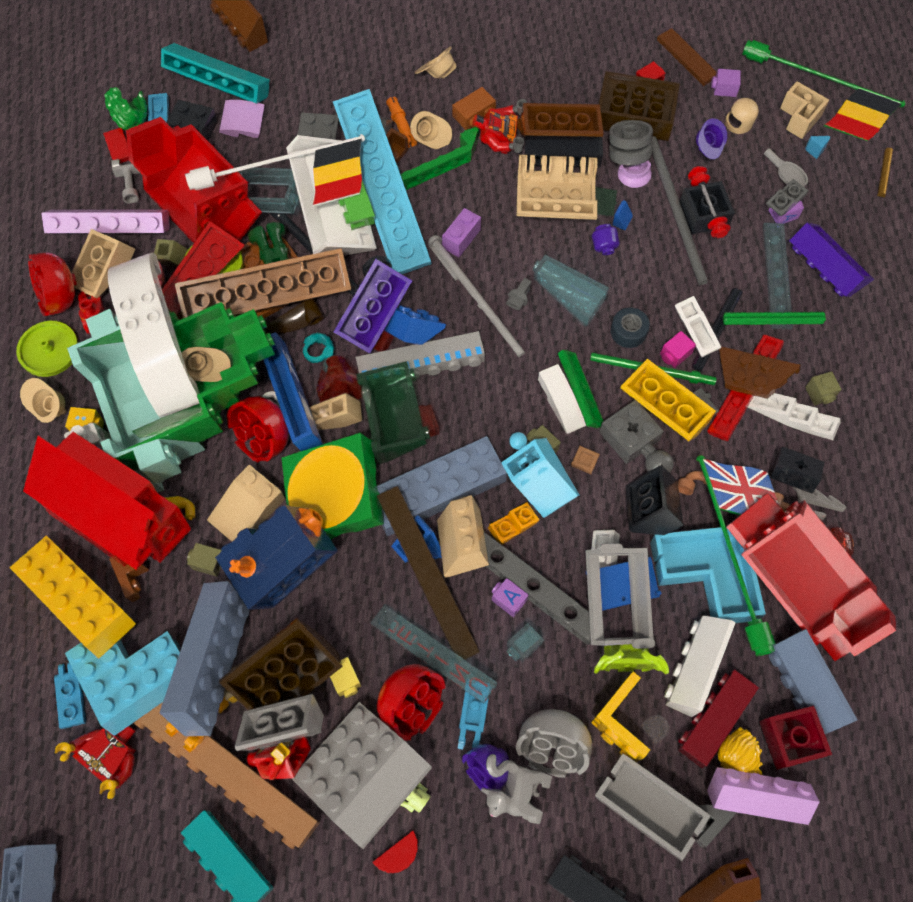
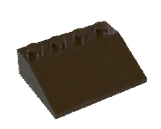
(639, 99)
(283, 667)

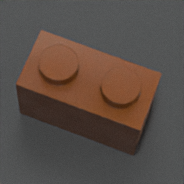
(474, 104)

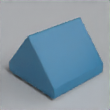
(817, 145)

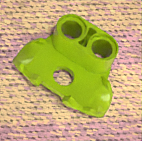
(627, 658)

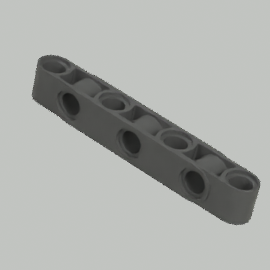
(547, 597)

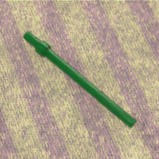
(693, 376)

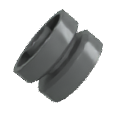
(630, 142)

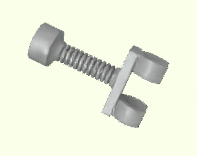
(129, 194)

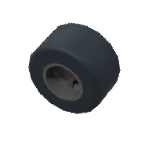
(630, 327)

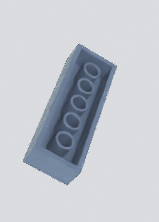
(447, 479)
(205, 658)

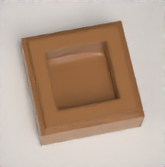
(585, 460)

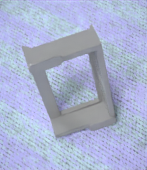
(639, 594)

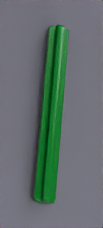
(755, 318)

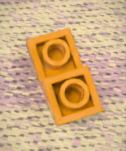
(513, 524)

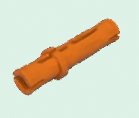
(398, 116)

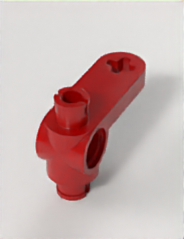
(89, 308)

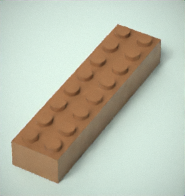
(267, 284)

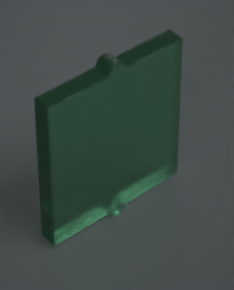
(605, 201)

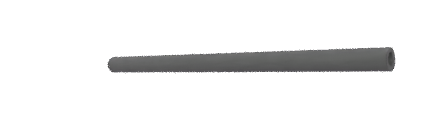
(678, 213)

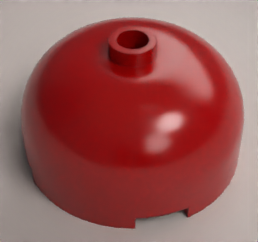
(51, 282)
(262, 419)
(399, 694)

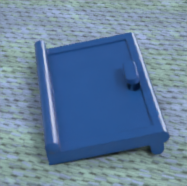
(616, 585)

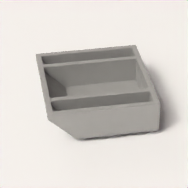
(361, 774)

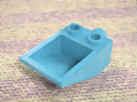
(544, 480)

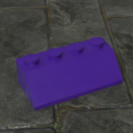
(830, 259)
(372, 306)

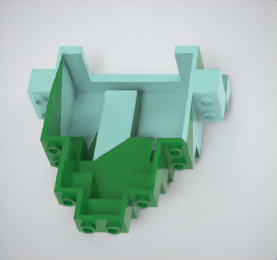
(138, 434)

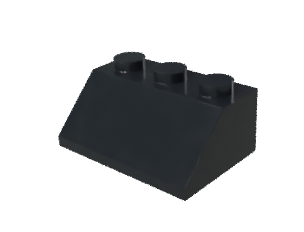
(654, 503)

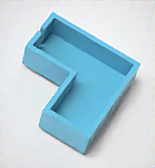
(706, 558)
(123, 685)

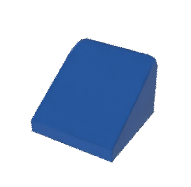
(622, 216)

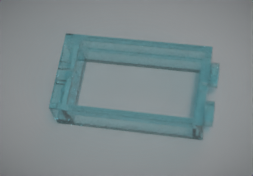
(273, 176)

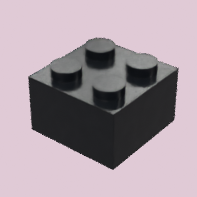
(188, 113)

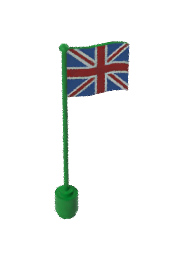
(734, 491)

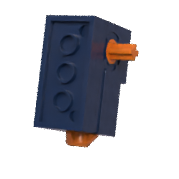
(277, 556)

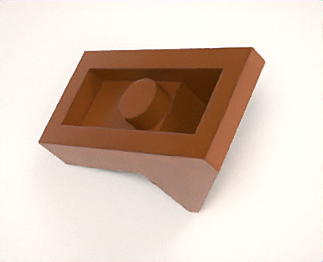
(125, 577)

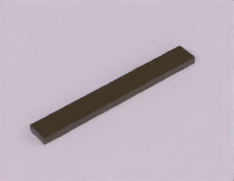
(427, 573)

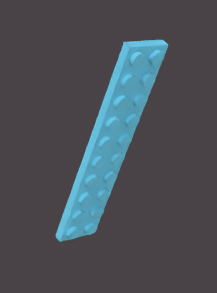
(383, 184)

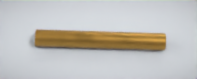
(885, 172)

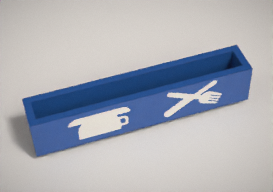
(291, 397)

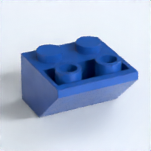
(413, 326)

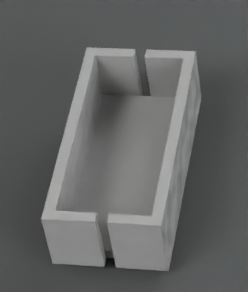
(653, 807)

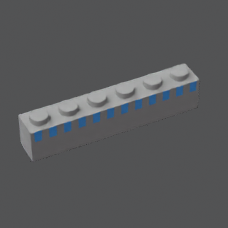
(431, 356)

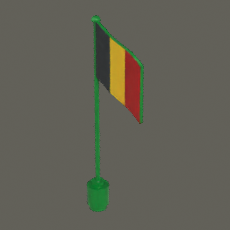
(859, 115)

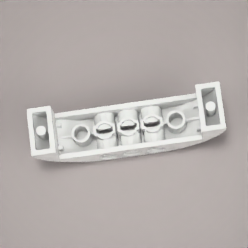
(151, 335)

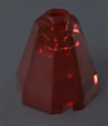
(337, 379)

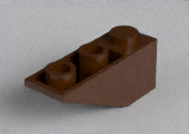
(729, 883)

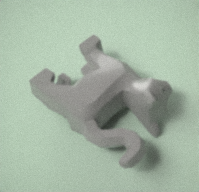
(518, 791)

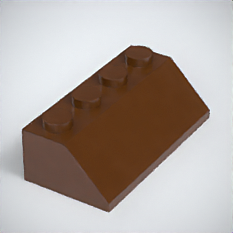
(242, 22)
(561, 119)

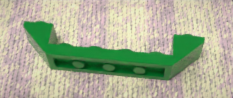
(443, 163)

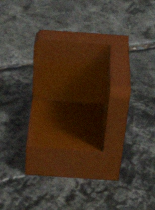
(398, 144)

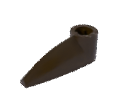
(298, 317)

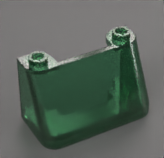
(392, 411)

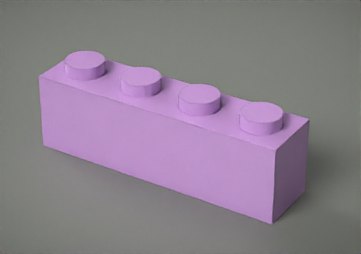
(762, 796)

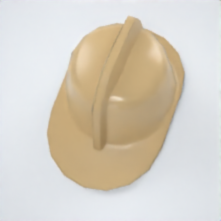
(439, 66)
(431, 130)
(205, 363)
(42, 400)

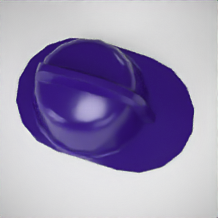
(711, 138)

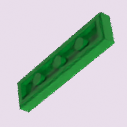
(581, 389)

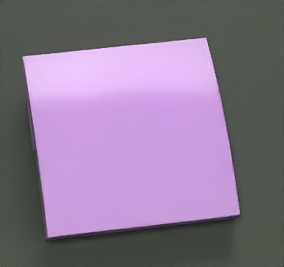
(241, 118)

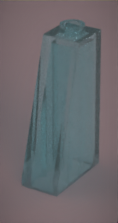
(572, 289)

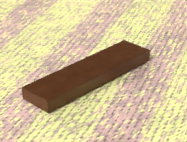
(686, 56)

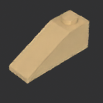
(336, 412)

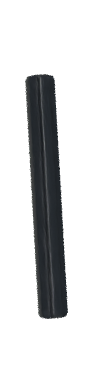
(718, 326)

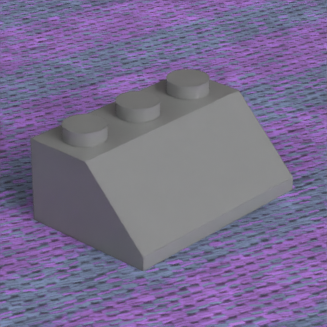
(279, 723)

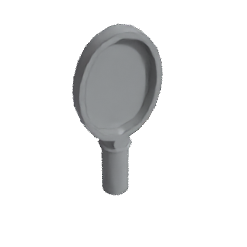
(787, 170)

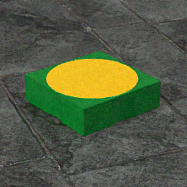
(336, 483)

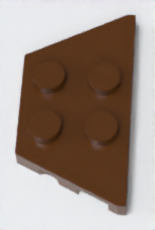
(754, 373)

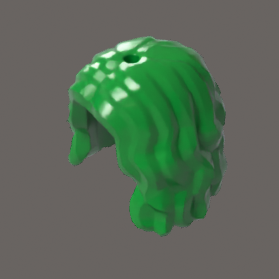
(126, 113)

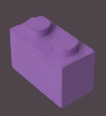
(461, 232)

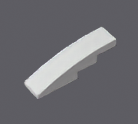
(795, 415)

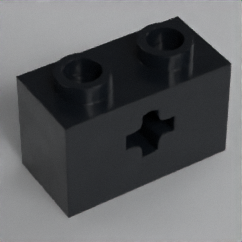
(797, 470)

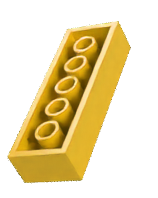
(73, 597)

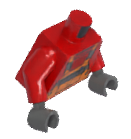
(500, 127)

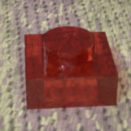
(383, 341)

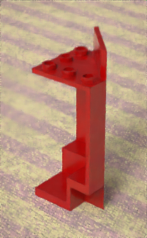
(165, 157)
(104, 501)
(813, 576)

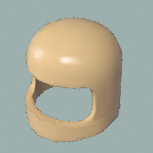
(745, 111)

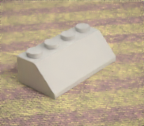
(699, 664)

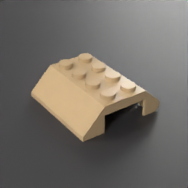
(556, 191)

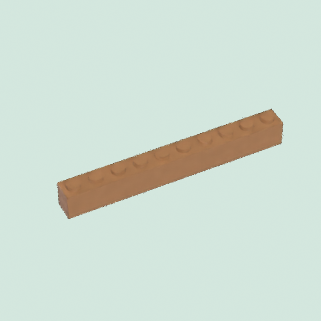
(238, 780)

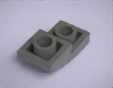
(787, 198)

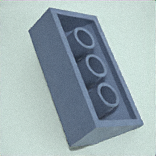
(811, 681)
(28, 873)

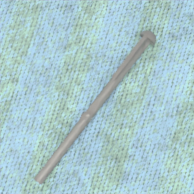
(455, 271)

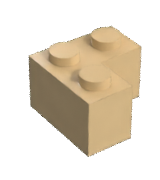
(805, 107)

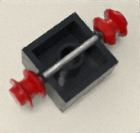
(706, 205)

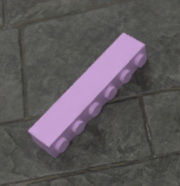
(106, 221)

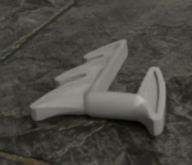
(821, 500)

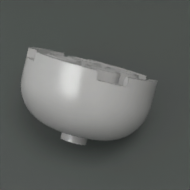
(555, 730)

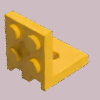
(613, 731)

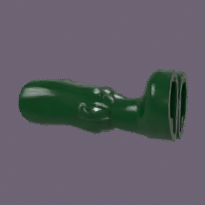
(275, 231)

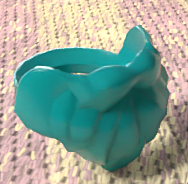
(318, 338)

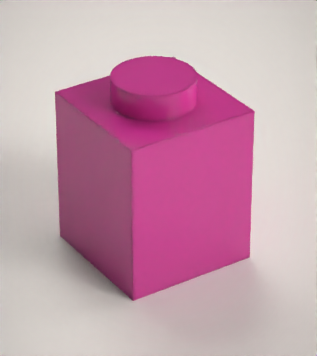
(677, 349)

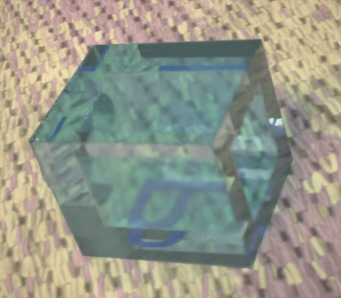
(524, 643)

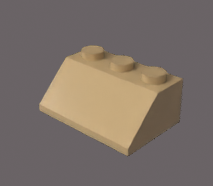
(462, 537)

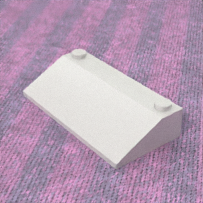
(325, 221)

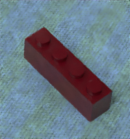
(717, 719)

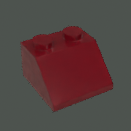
(795, 737)

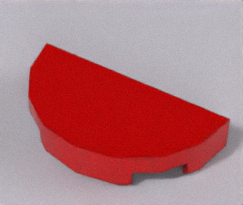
(398, 856)

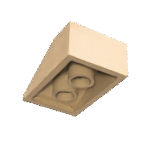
(95, 259)
(245, 503)

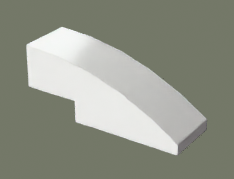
(697, 326)
(561, 398)

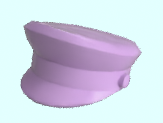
(635, 175)

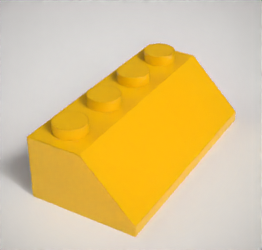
(668, 400)

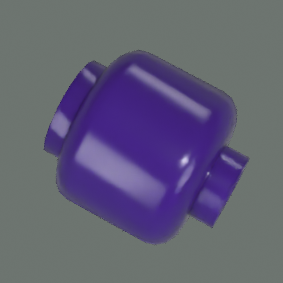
(605, 239)

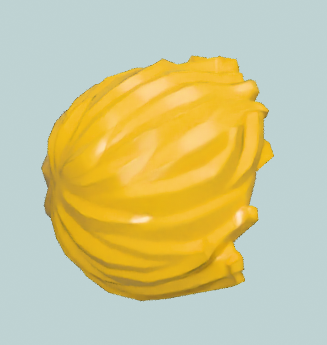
(740, 752)

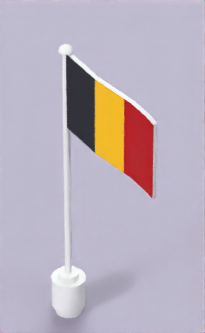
(335, 171)

